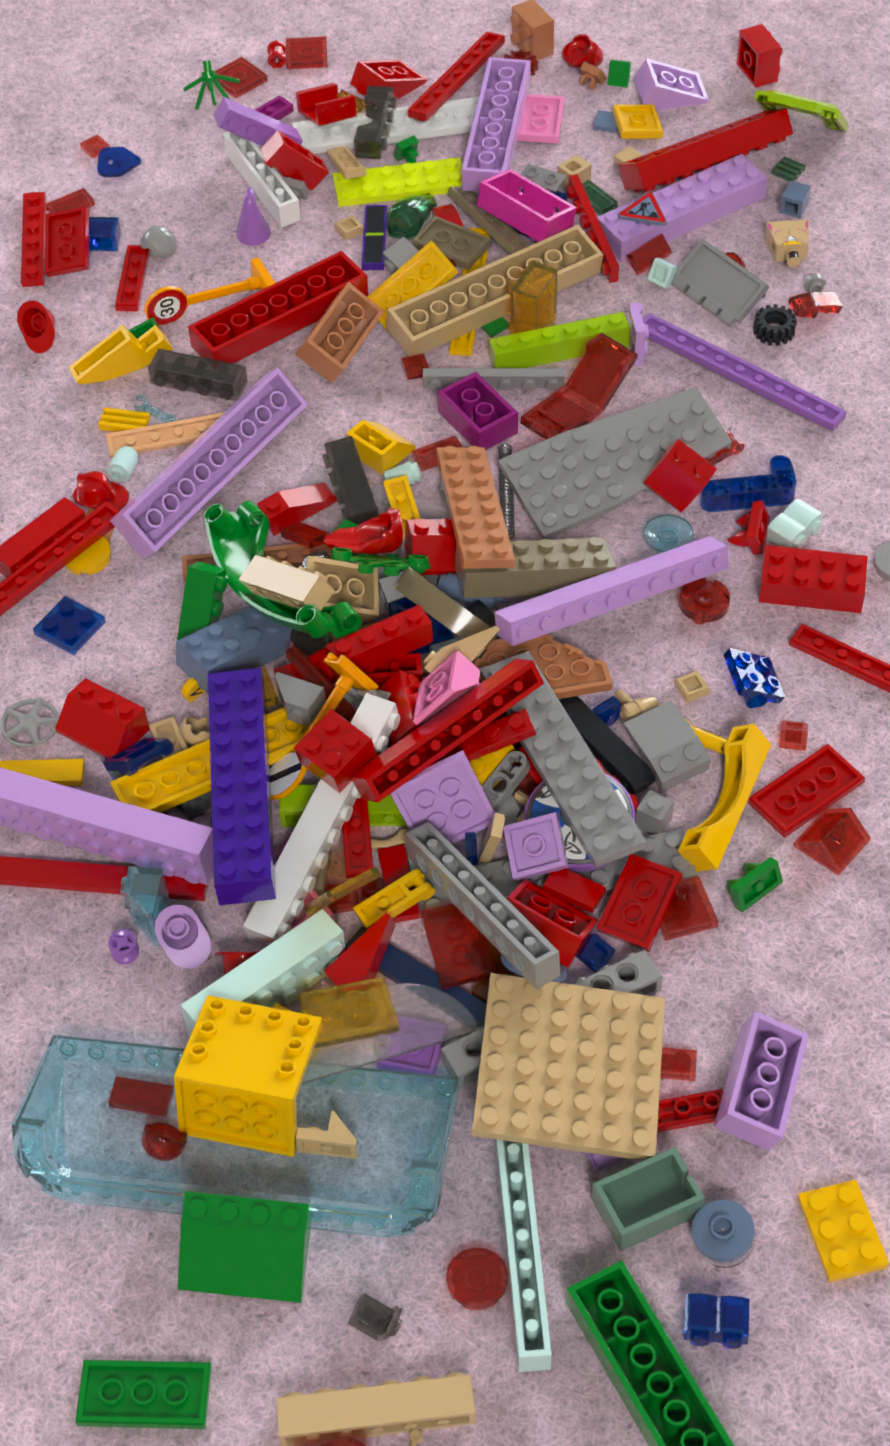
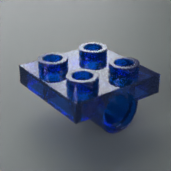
(754, 678)

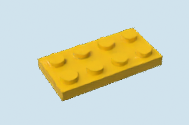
(420, 274)

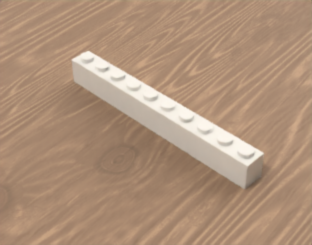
(316, 833)

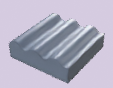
(605, 122)

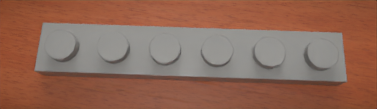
(497, 377)

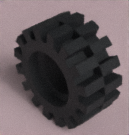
(774, 334)

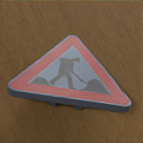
(644, 210)

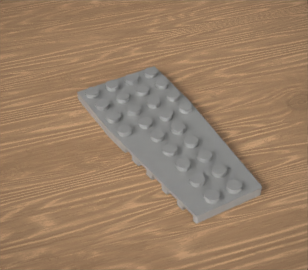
(607, 460)

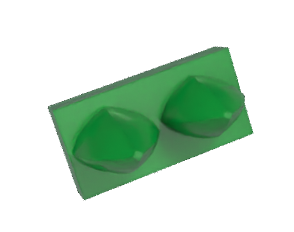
(757, 883)

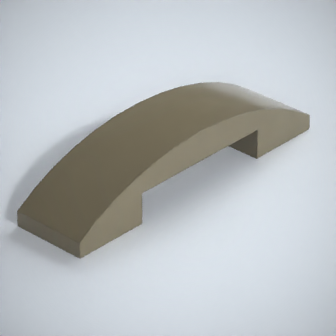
(439, 604)

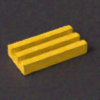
(123, 419)

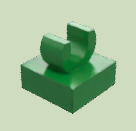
(407, 150)

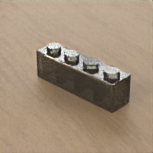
(198, 375)
(351, 481)

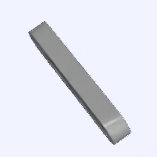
(497, 799)

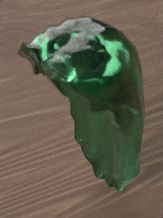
(409, 215)

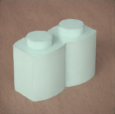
(795, 525)

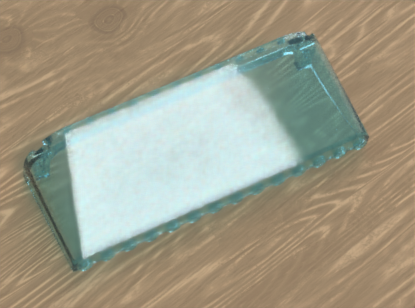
(96, 1154)

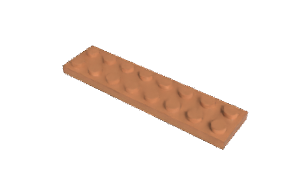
(474, 508)

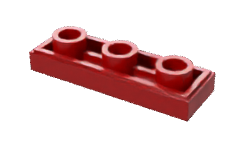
(699, 1107)

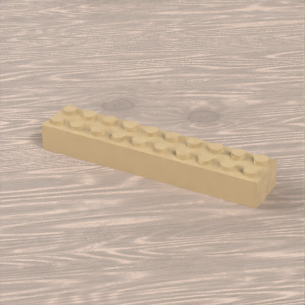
(484, 293)

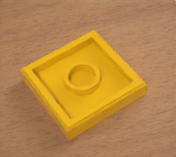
(637, 121)

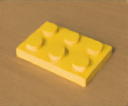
(842, 1231)

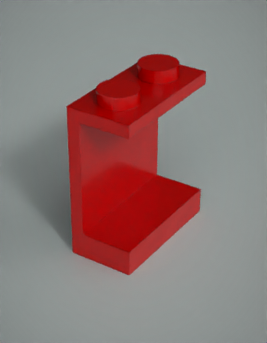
(323, 105)

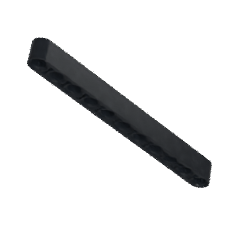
(603, 743)

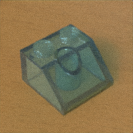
(145, 898)

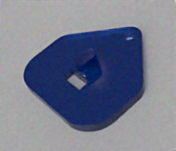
(122, 161)

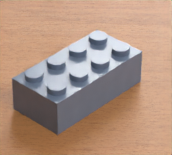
(231, 644)

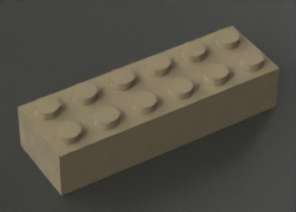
(538, 568)

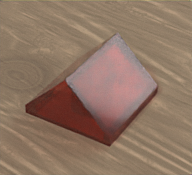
(834, 839)

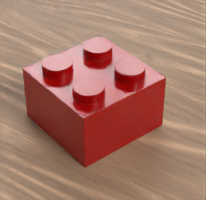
(759, 55)
(335, 750)

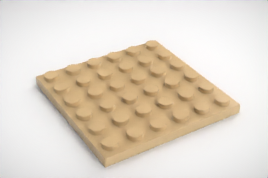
(570, 1068)

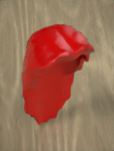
(373, 536)

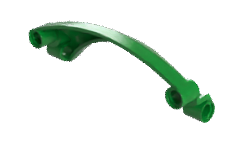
(235, 542)

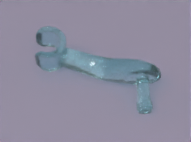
(161, 415)

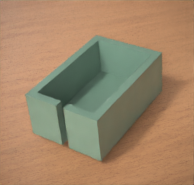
(647, 1198)

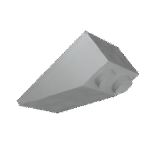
(668, 745)

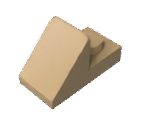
(335, 1142)

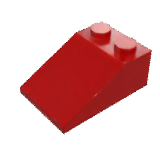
(386, 74)

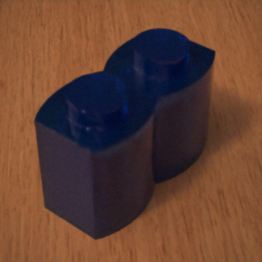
(716, 1320)

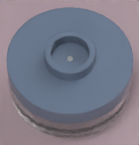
(723, 1233)

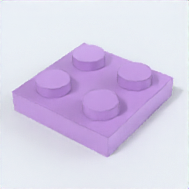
(535, 846)

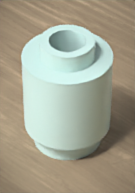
(122, 464)

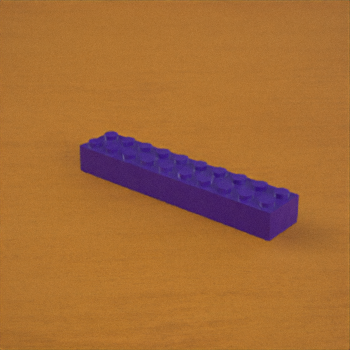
(240, 788)

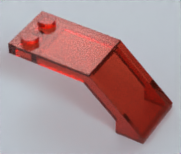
(585, 392)

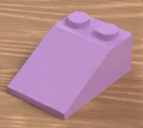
(669, 86)

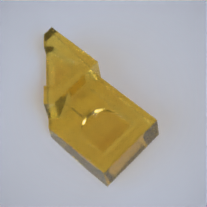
(360, 103)

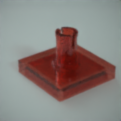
(689, 911)

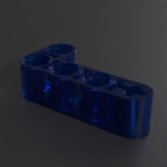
(739, 493)

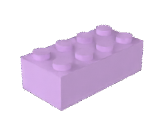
(761, 1081)

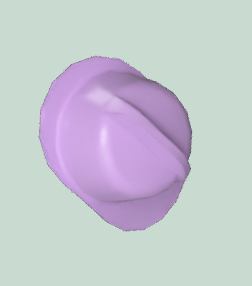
(182, 936)

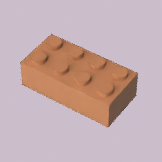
(339, 332)

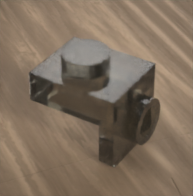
(375, 1318)

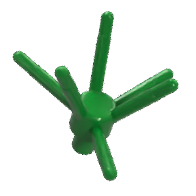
(209, 77)

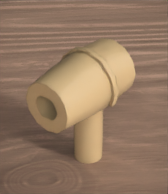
(634, 708)

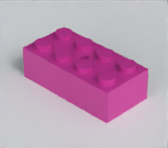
(527, 212)

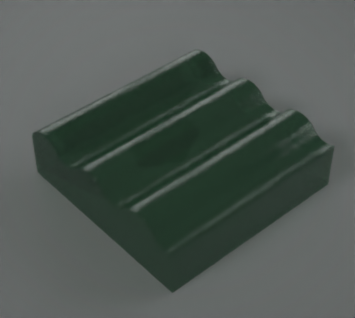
(788, 169)

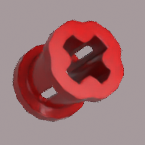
(276, 54)

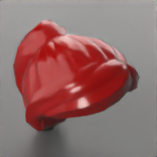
(582, 50)

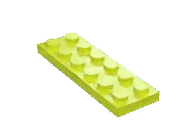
(398, 182)

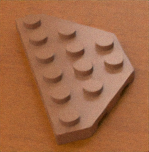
(562, 665)

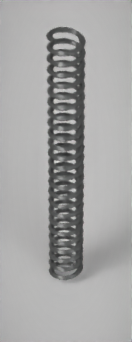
(503, 491)

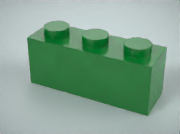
(202, 598)

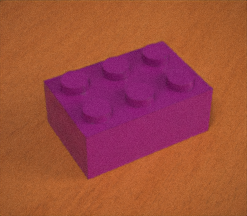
(477, 411)

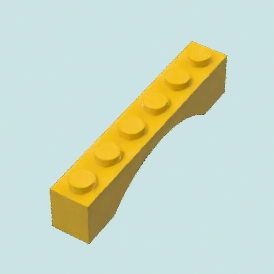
(744, 758)

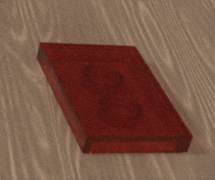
(457, 947)

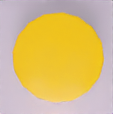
(92, 559)

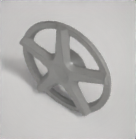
(29, 723)

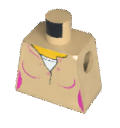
(788, 240)

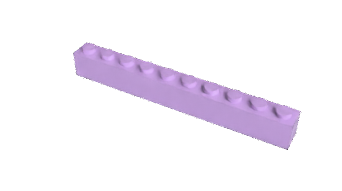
(611, 590)

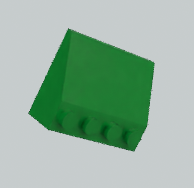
(244, 1246)

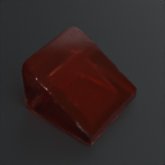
(793, 735)

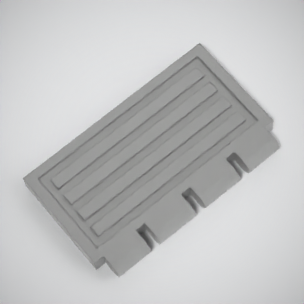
(719, 283)

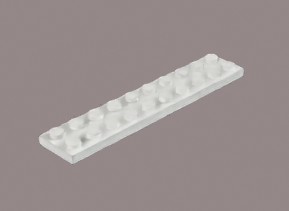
(450, 119)

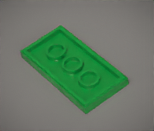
(144, 1394)

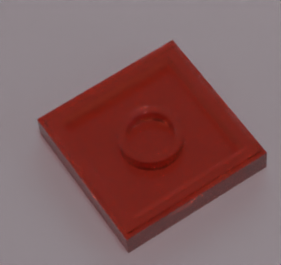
(306, 52)
(246, 72)

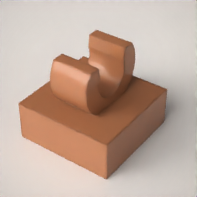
(592, 74)

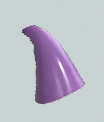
(252, 226)

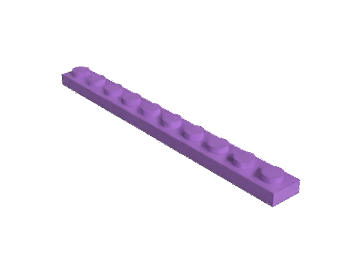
(744, 373)

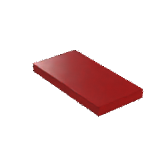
(806, 790)

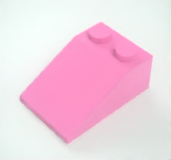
(445, 686)

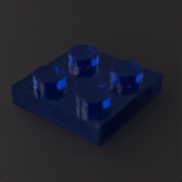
(69, 625)

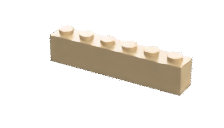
(375, 1409)

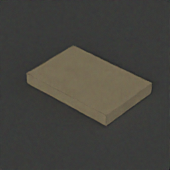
(453, 241)

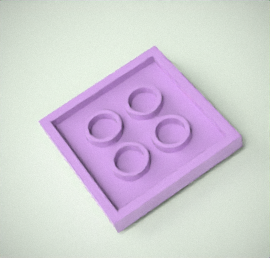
(447, 798)

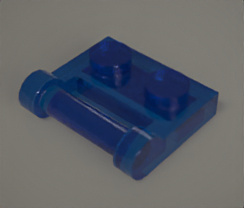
(138, 755)

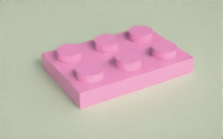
(542, 119)

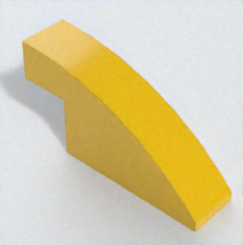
(119, 355)

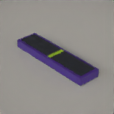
(374, 237)

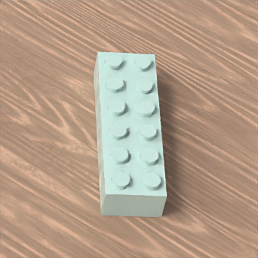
(278, 970)

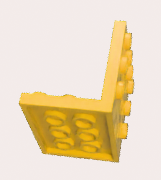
(244, 1074)

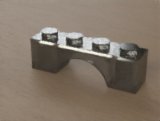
(372, 137)

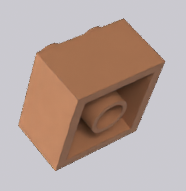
(532, 29)

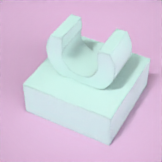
(662, 273)

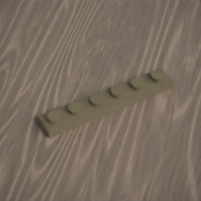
(500, 231)

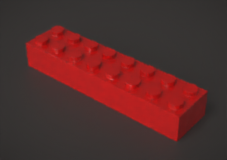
(705, 149)
(275, 310)

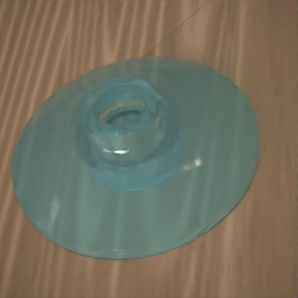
(667, 532)

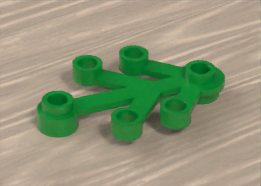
(391, 562)

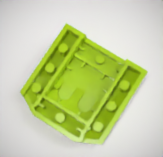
(828, 112)

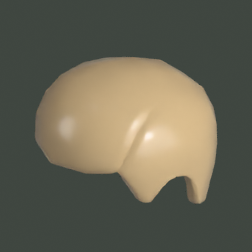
(194, 730)

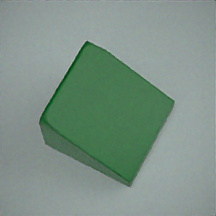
(619, 73)

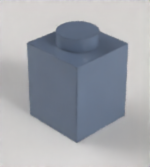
(795, 199)

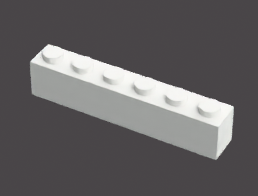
(262, 179)

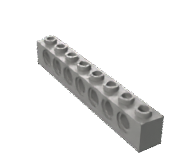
(483, 905)
(636, 967)

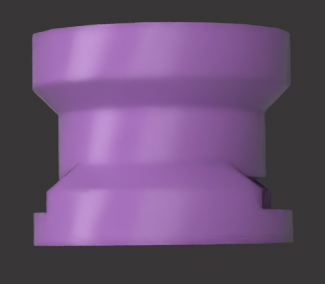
(122, 939)

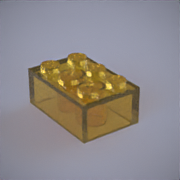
(533, 299)

